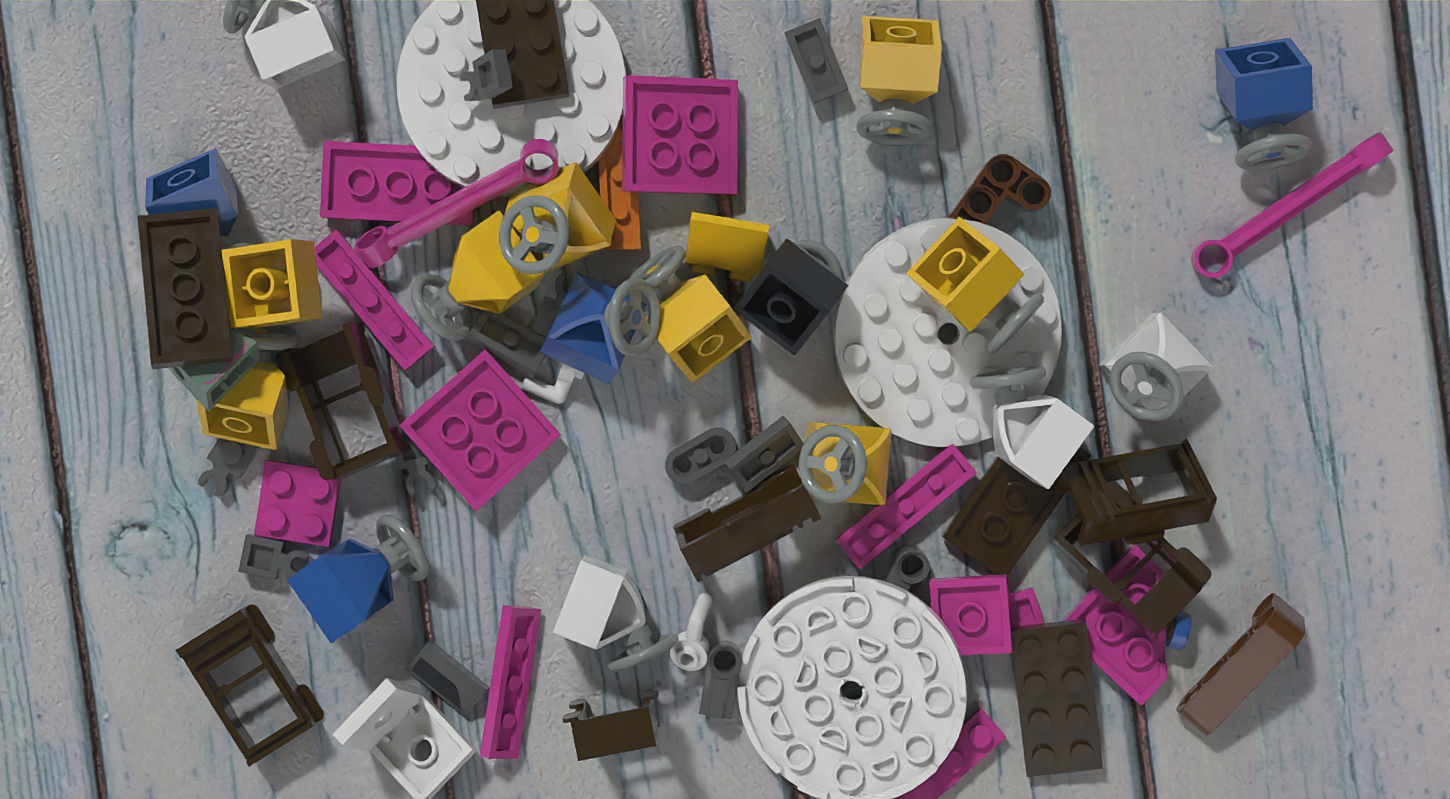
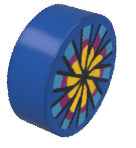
(1178, 631)

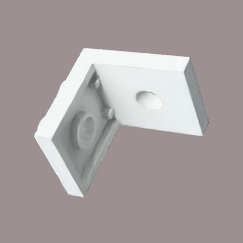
(392, 726)

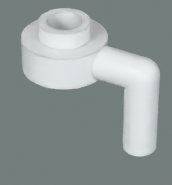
(554, 394)
(692, 640)

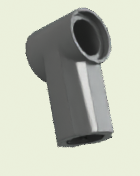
(908, 581)
(720, 683)

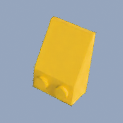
(726, 246)

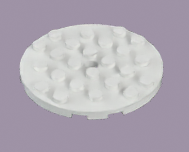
(472, 137)
(893, 351)
(862, 635)

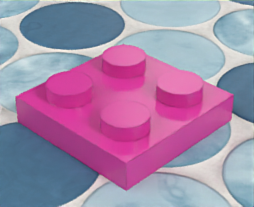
(297, 504)
(975, 612)

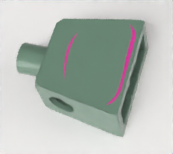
(214, 380)

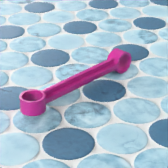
(1357, 160)
(382, 243)

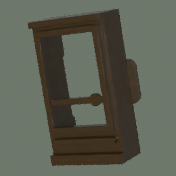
(322, 359)
(1142, 521)
(745, 524)
(1165, 598)
(226, 640)
(614, 731)

